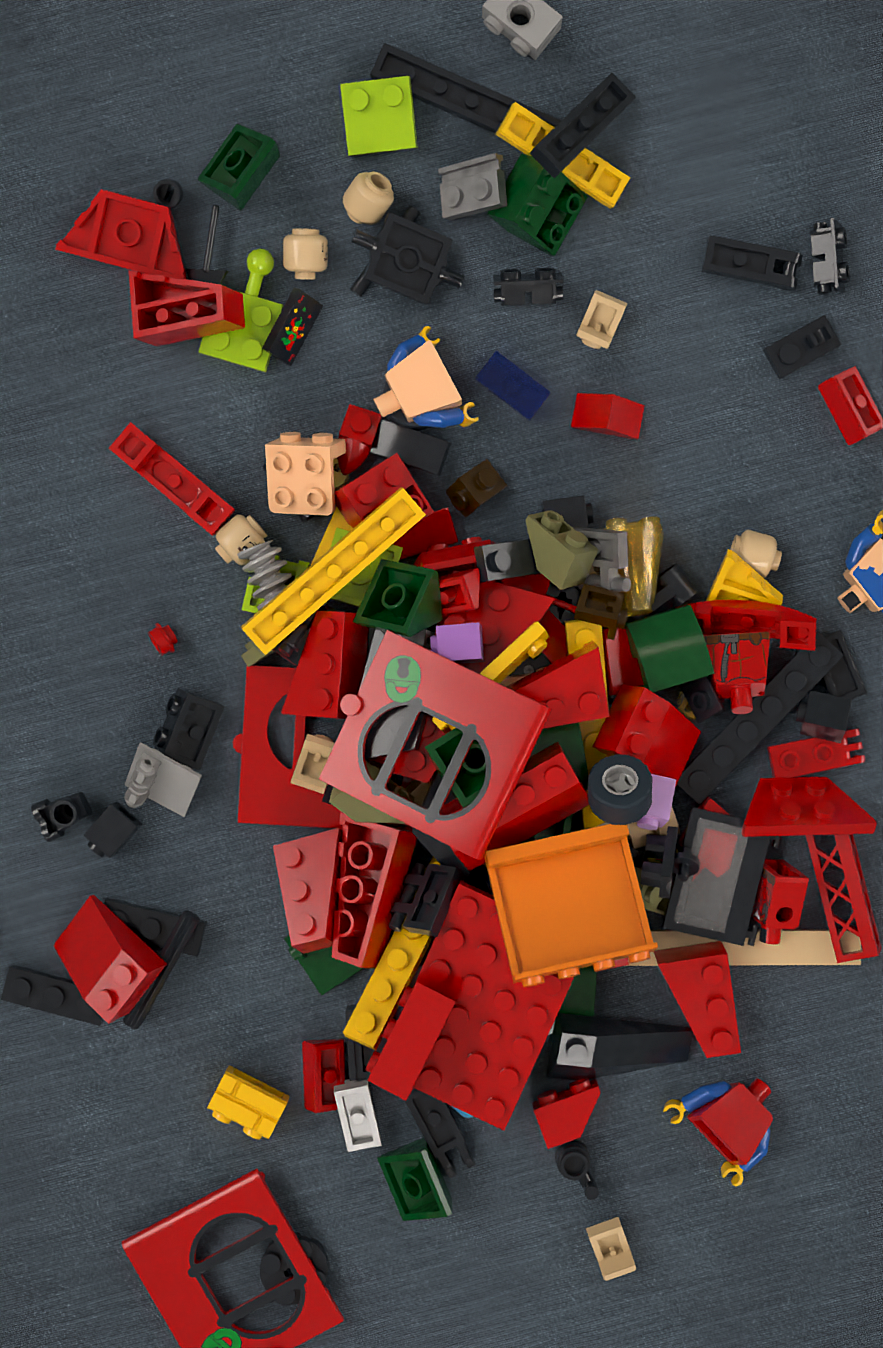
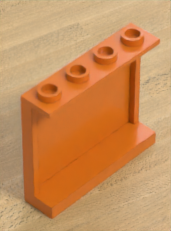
(569, 904)

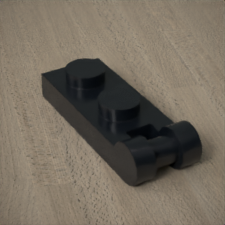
(751, 262)

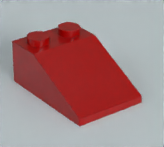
(648, 730)
(107, 960)

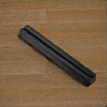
(170, 954)

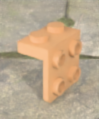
(302, 473)

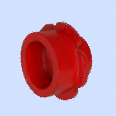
(163, 639)

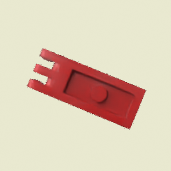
(813, 755)

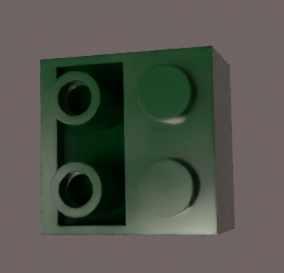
(538, 205)

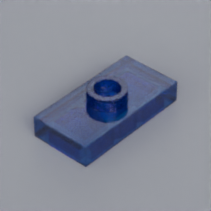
(512, 385)

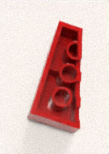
(370, 881)

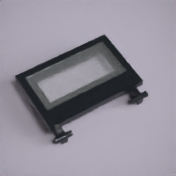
(723, 892)

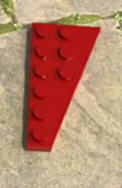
(504, 616)

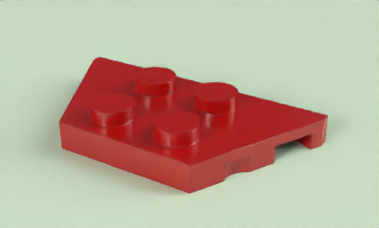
(127, 235)
(804, 808)

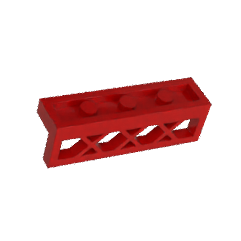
(857, 896)

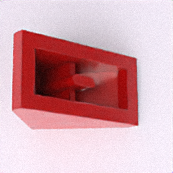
(607, 415)

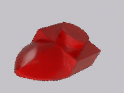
(359, 434)

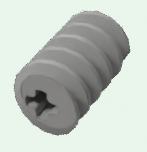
(266, 571)

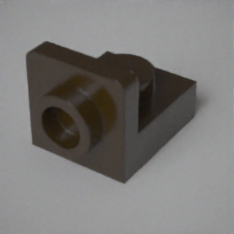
(602, 608)

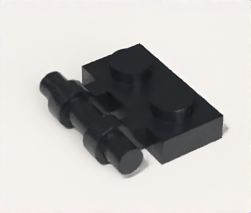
(425, 899)

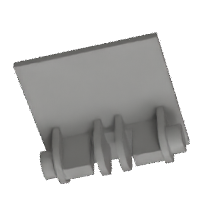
(160, 780)

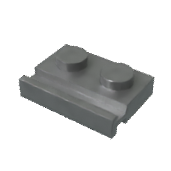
(472, 187)

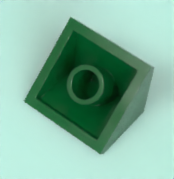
(240, 165)
(401, 599)
(472, 773)
(416, 1182)

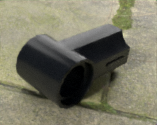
(671, 591)

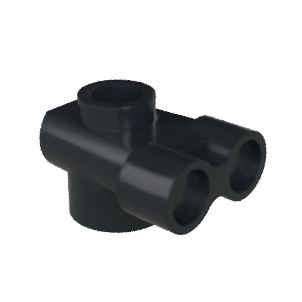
(56, 816)

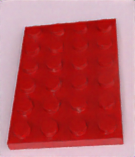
(495, 1023)

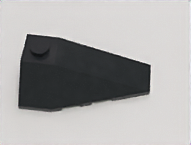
(608, 1046)

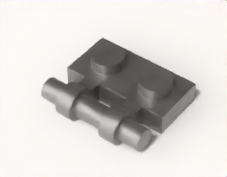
(610, 557)

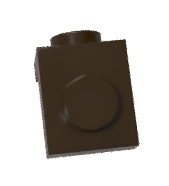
(475, 488)

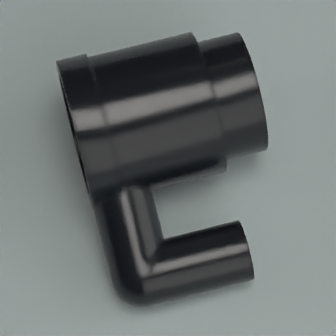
(574, 1164)

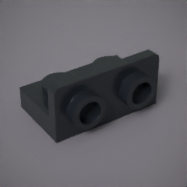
(188, 728)

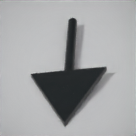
(206, 274)

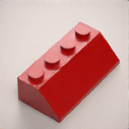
(541, 798)

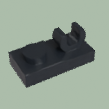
(802, 347)

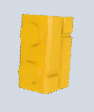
(248, 1103)

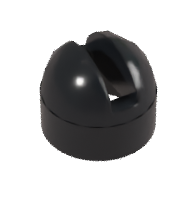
(162, 191)

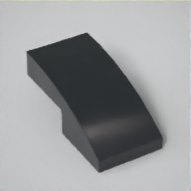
(413, 447)

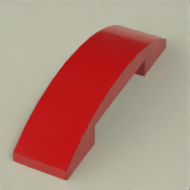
(171, 479)
(789, 625)

